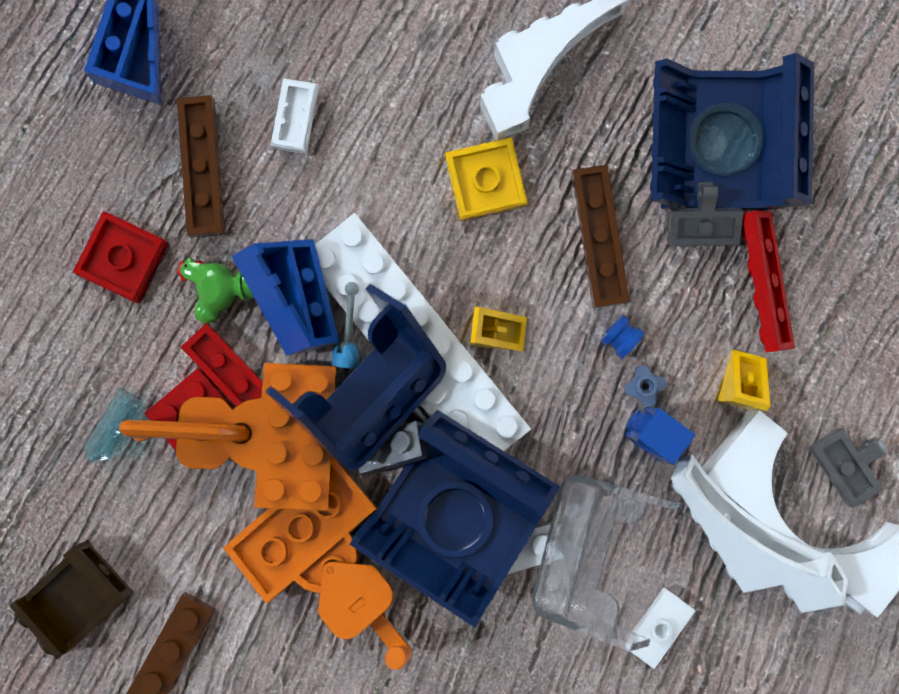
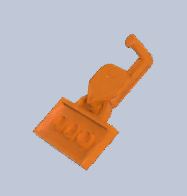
(287, 460)
(297, 547)

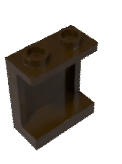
(71, 600)

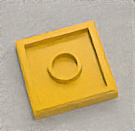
(486, 179)

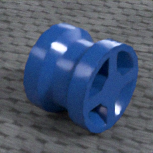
(622, 336)

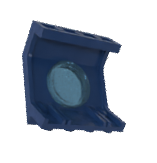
(733, 130)

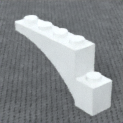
(530, 57)
(753, 551)

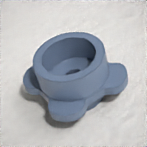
(635, 389)

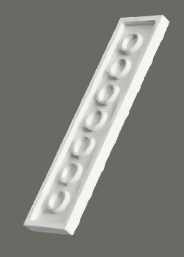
(466, 391)

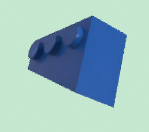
(128, 49)
(290, 293)

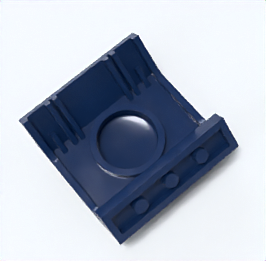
(456, 518)

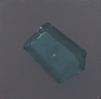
(107, 430)

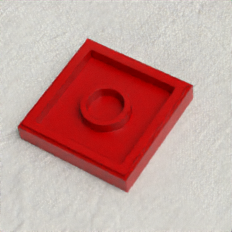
(120, 257)

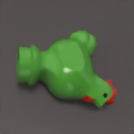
(215, 287)

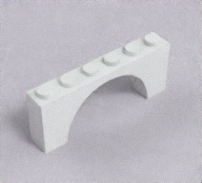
(744, 473)

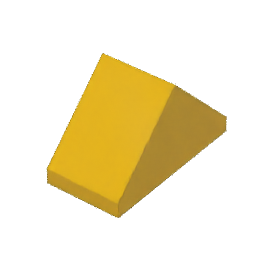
(497, 330)
(746, 382)

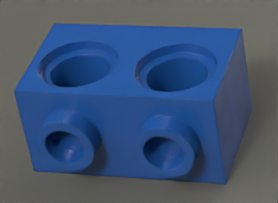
(658, 434)

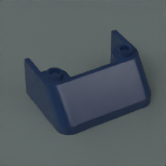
(377, 393)

